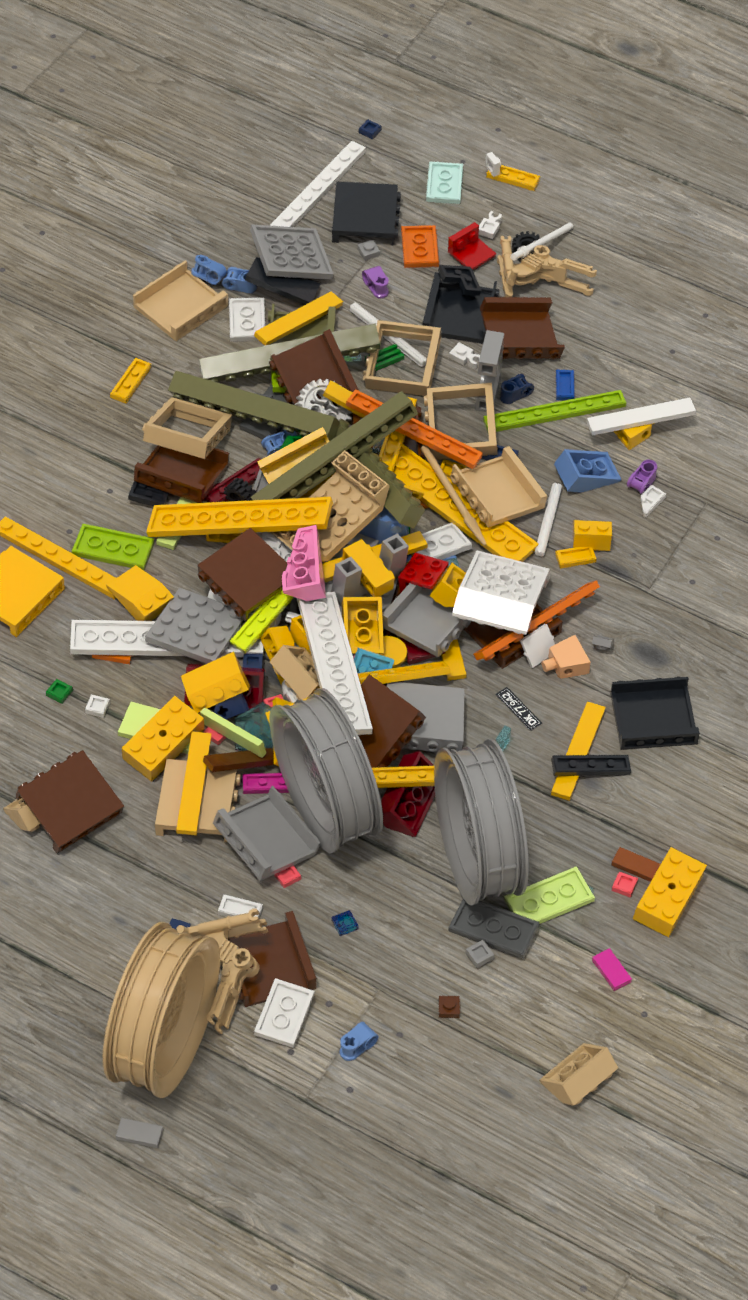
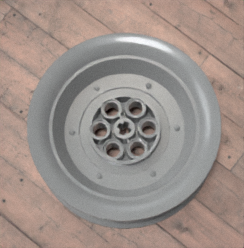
(326, 769)
(481, 821)

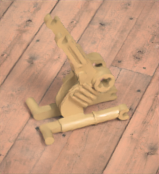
(540, 266)
(232, 958)

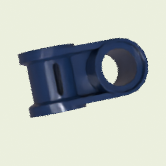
(515, 389)
(232, 706)

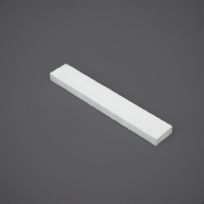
(641, 416)

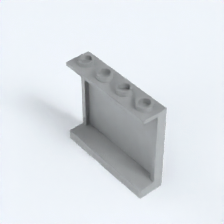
(423, 620)
(443, 715)
(267, 834)

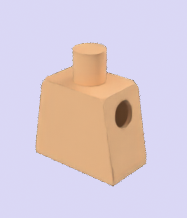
(567, 659)

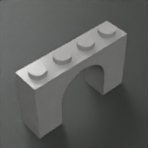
(490, 365)
(348, 573)

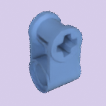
(206, 269)
(238, 281)
(276, 441)
(357, 1041)

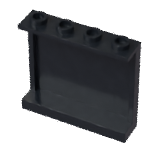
(366, 210)
(456, 313)
(653, 713)

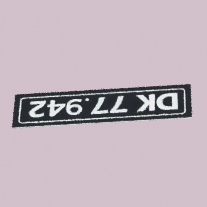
(518, 708)

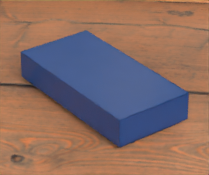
(564, 385)

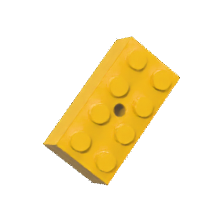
(162, 738)
(669, 892)

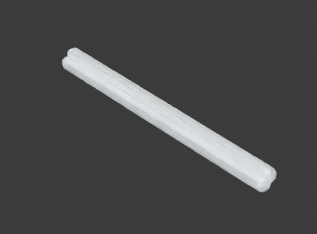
(401, 344)

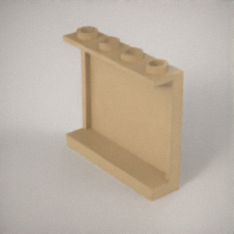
(179, 302)
(500, 488)
(217, 794)

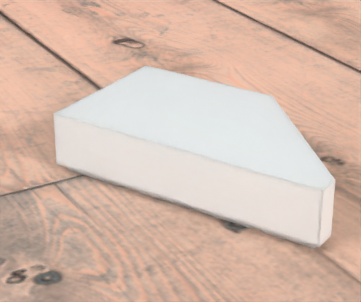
(651, 499)

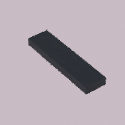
(590, 765)

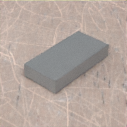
(139, 1133)

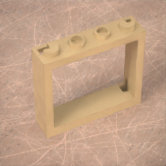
(411, 332)
(461, 391)
(184, 442)

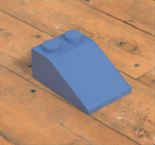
(586, 470)
(384, 526)

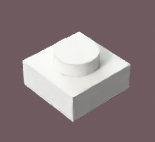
(493, 164)

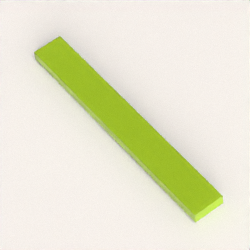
(558, 410)

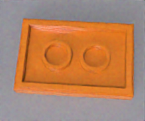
(419, 246)

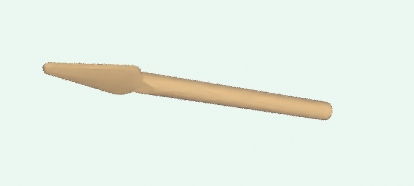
(468, 519)

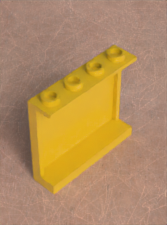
(289, 456)
(25, 589)

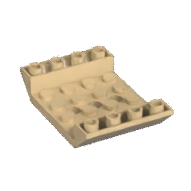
(356, 498)

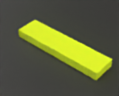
(260, 621)

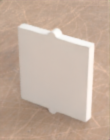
(537, 645)

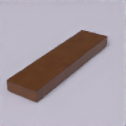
(238, 760)

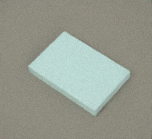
(444, 182)

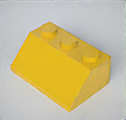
(215, 682)

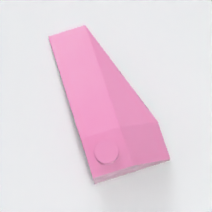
(304, 570)

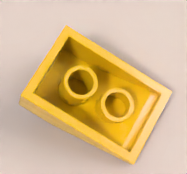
(140, 594)
(363, 623)

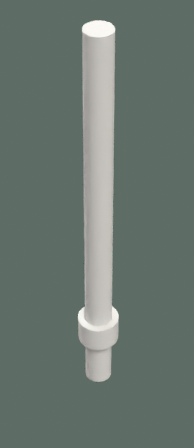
(524, 250)

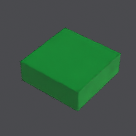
(59, 691)

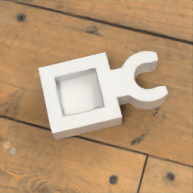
(490, 226)
(464, 354)

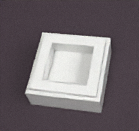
(97, 706)

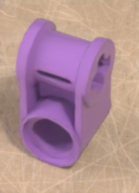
(376, 281)
(643, 476)

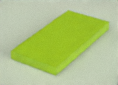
(112, 546)

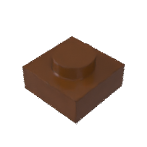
(449, 1006)

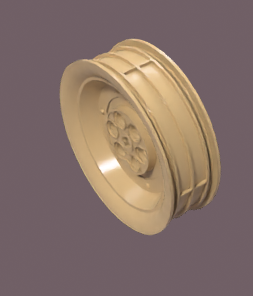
(161, 1009)

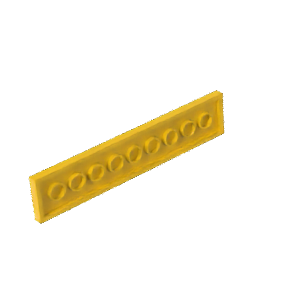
(239, 516)
(500, 539)

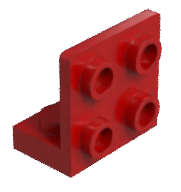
(468, 248)
(422, 571)

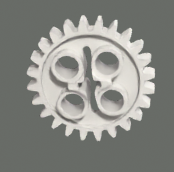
(324, 405)

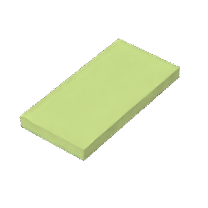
(135, 718)
(552, 896)

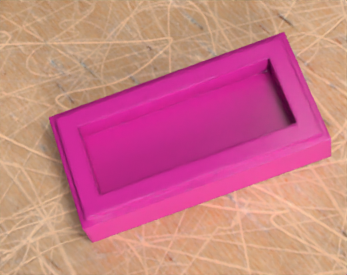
(611, 969)

